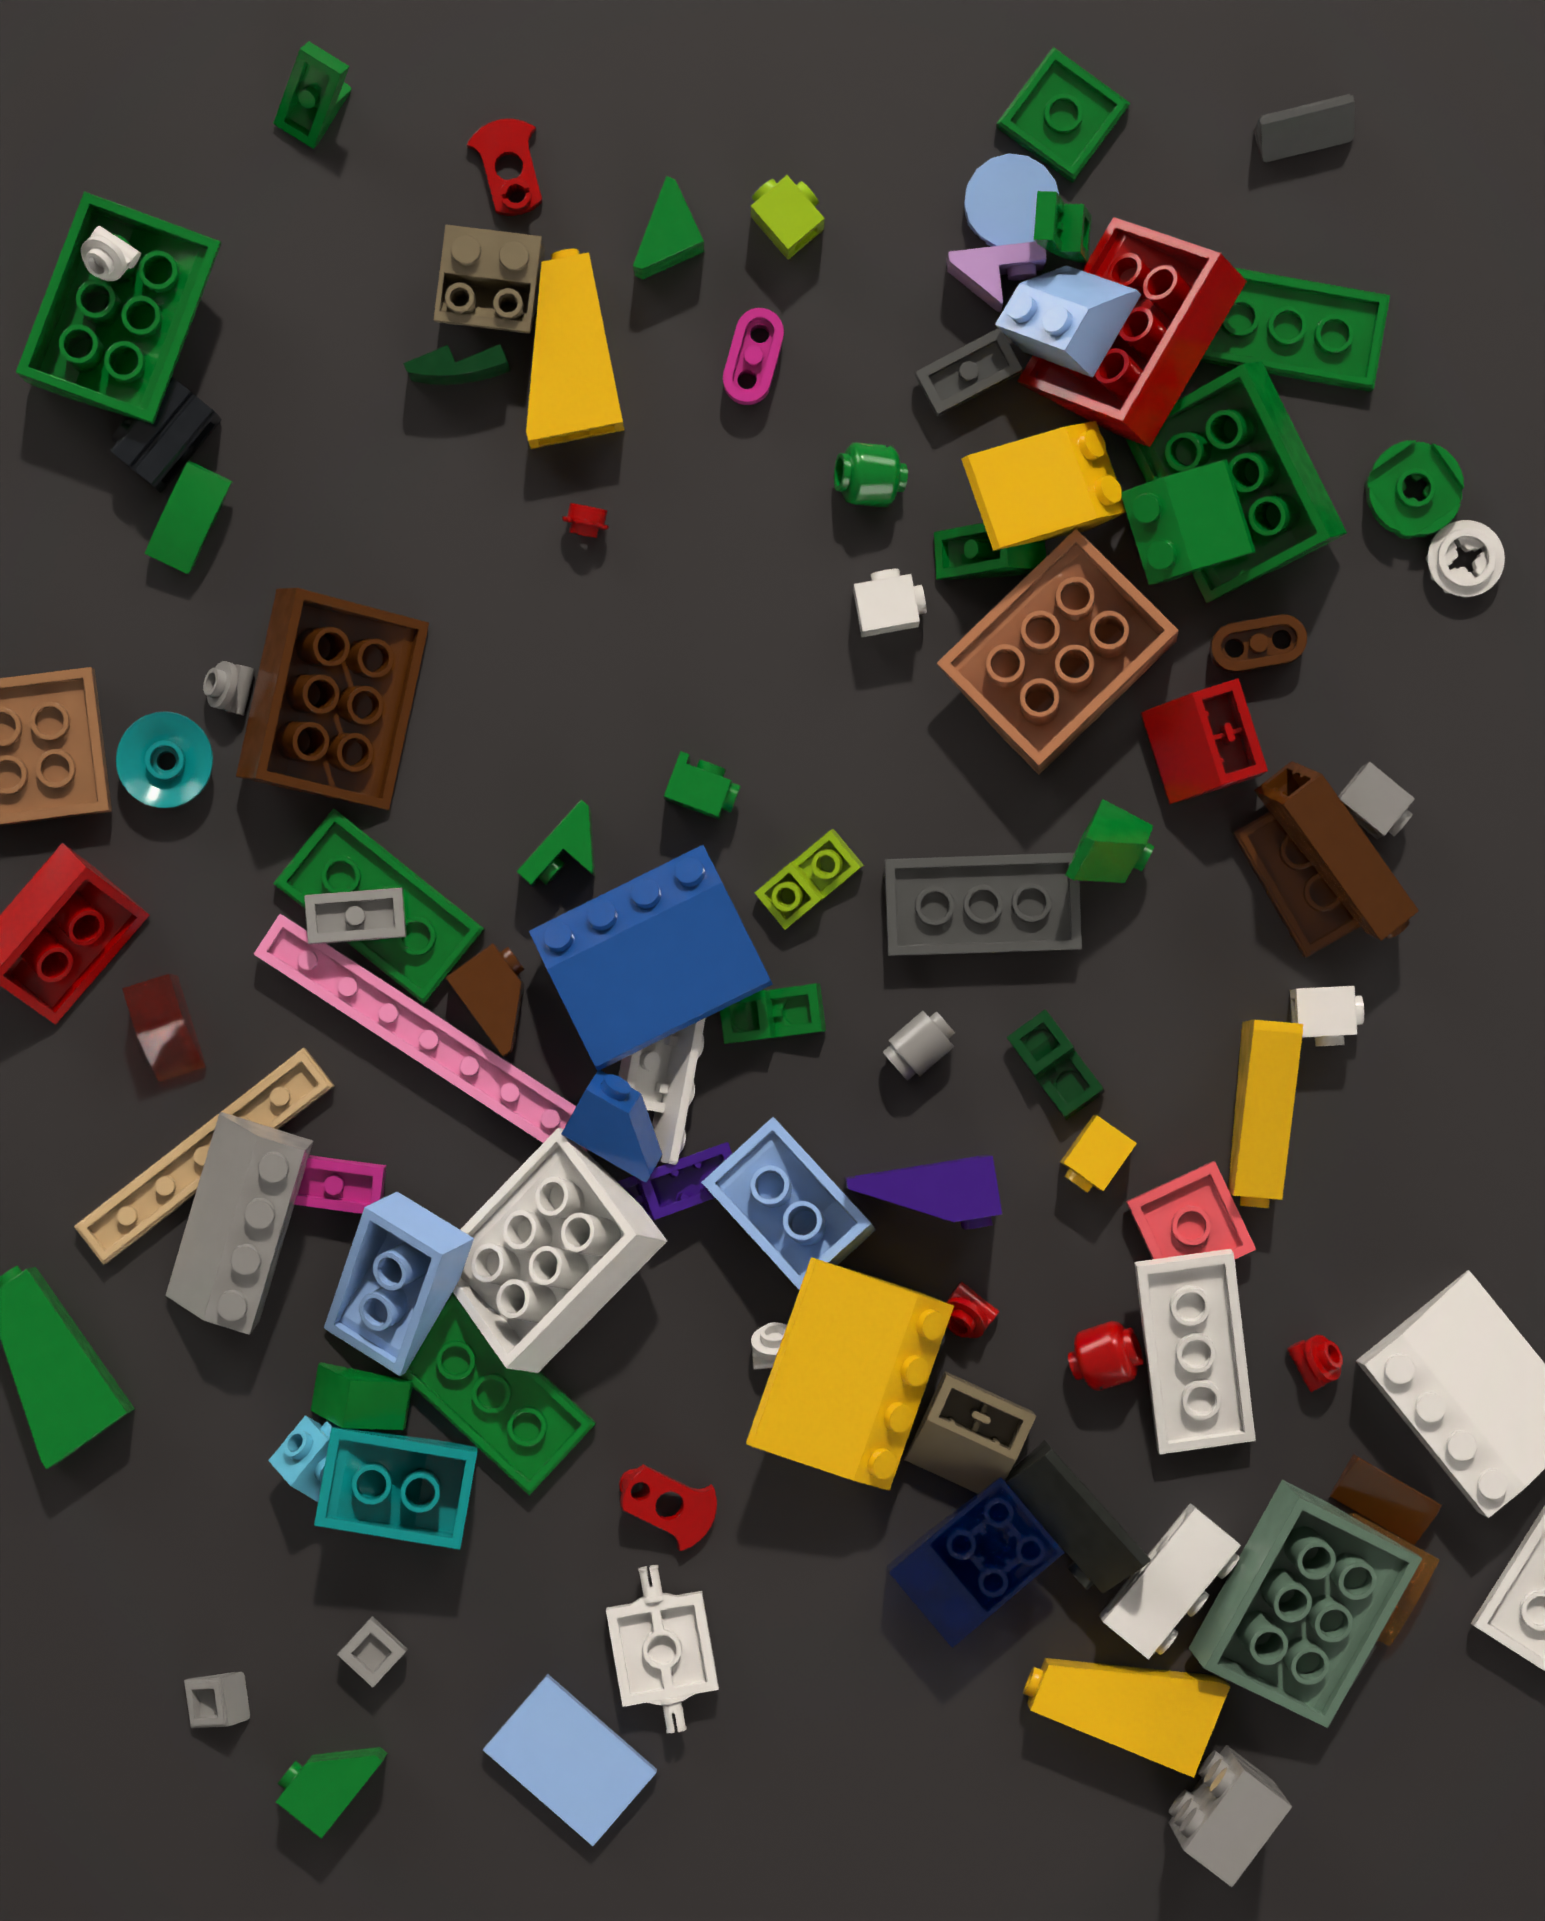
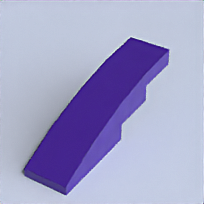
(678, 1185)

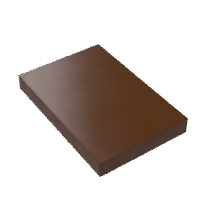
(1294, 886)

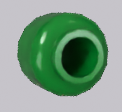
(870, 474)

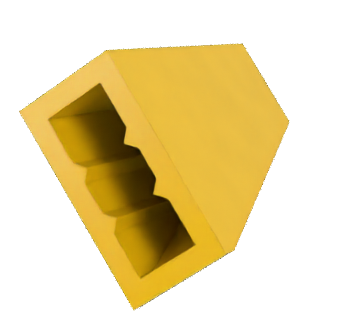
(571, 365)
(1264, 1110)
(1135, 1708)

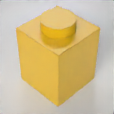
(1096, 1155)

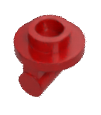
(970, 1312)
(1317, 1361)

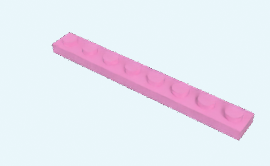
(415, 1030)

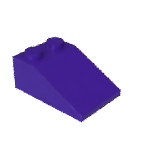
(948, 1189)

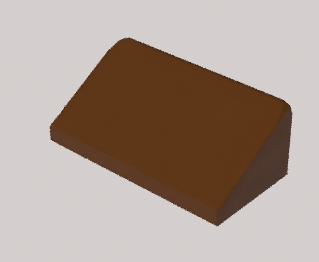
(1385, 1500)

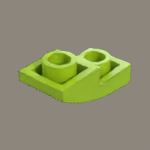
(809, 879)

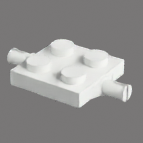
(662, 1648)

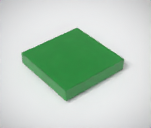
(1062, 114)

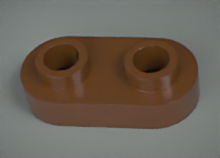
(1257, 644)

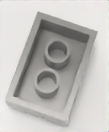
(1227, 1814)

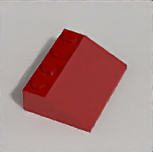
(1179, 312)

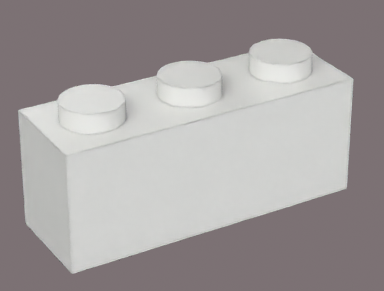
(1171, 1583)

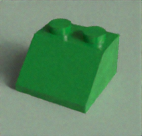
(1187, 522)

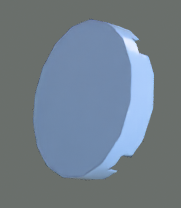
(1004, 198)

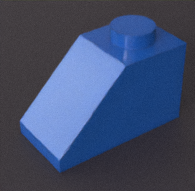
(615, 1125)

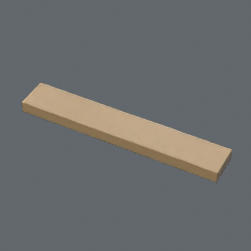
(178, 1173)

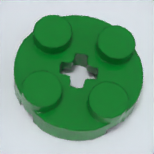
(1418, 461)

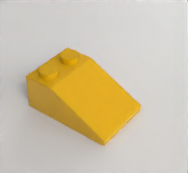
(1044, 486)

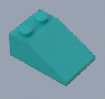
(396, 1487)

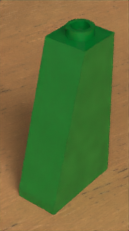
(55, 1369)

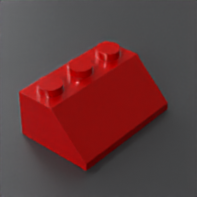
(63, 933)

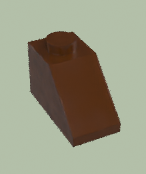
(492, 993)

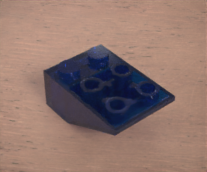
(974, 1561)

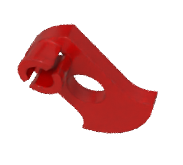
(502, 139)
(691, 1520)

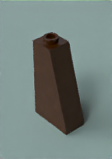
(1338, 849)

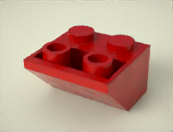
(1204, 741)

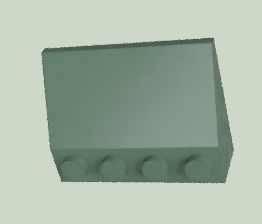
(1304, 1604)

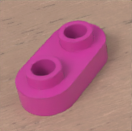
(753, 357)

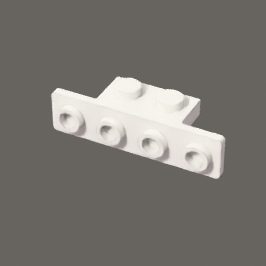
(666, 1081)

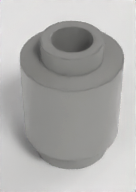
(919, 1044)

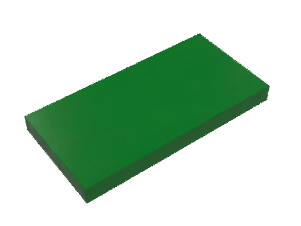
(1303, 330)
(348, 860)
(505, 1412)

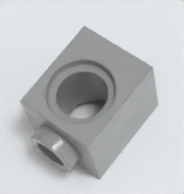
(1376, 801)

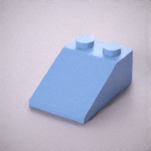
(787, 1202)
(396, 1280)

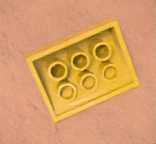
(849, 1374)

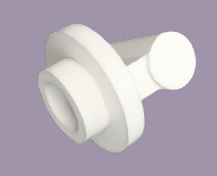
(108, 255)
(766, 1343)

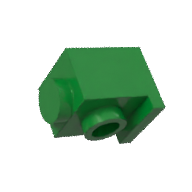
(701, 787)

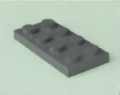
(981, 904)

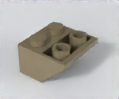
(489, 279)
(969, 1434)

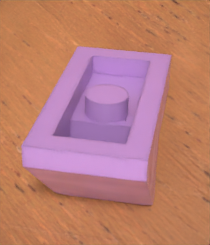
(981, 268)

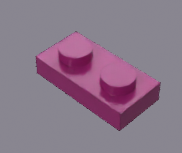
(341, 1184)

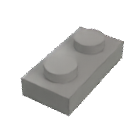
(355, 916)

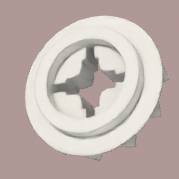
(1469, 536)

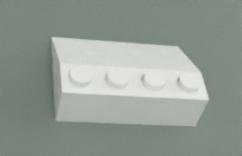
(551, 1253)
(1467, 1392)

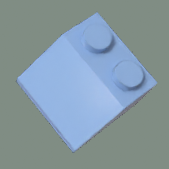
(1067, 317)

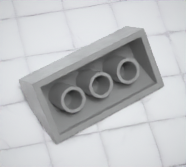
(238, 1222)

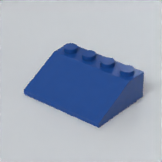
(650, 957)

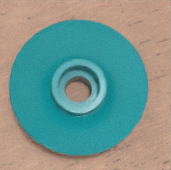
(140, 755)

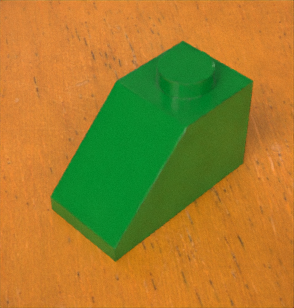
(968, 554)
(1111, 846)
(326, 1785)

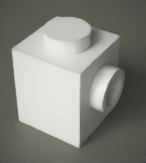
(888, 603)
(1327, 1013)

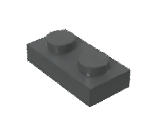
(968, 372)

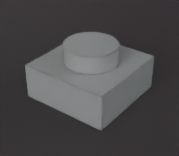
(372, 1651)

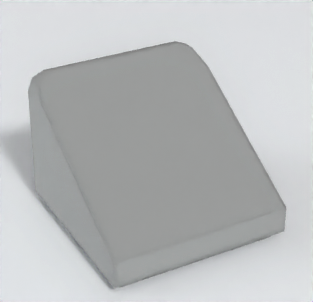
(217, 1700)

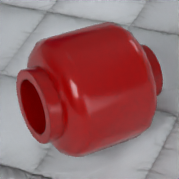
(1106, 1355)

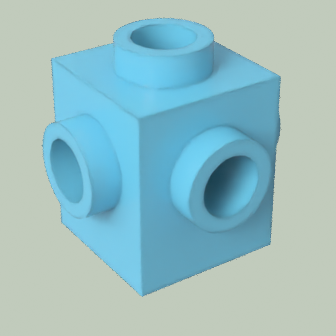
(303, 1456)

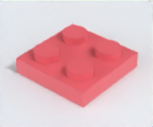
(1191, 1216)

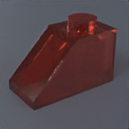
(164, 1026)

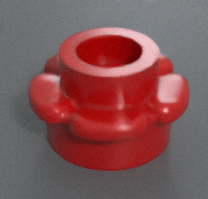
(586, 520)

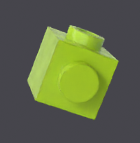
(787, 214)

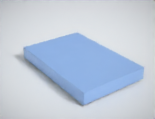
(570, 1760)

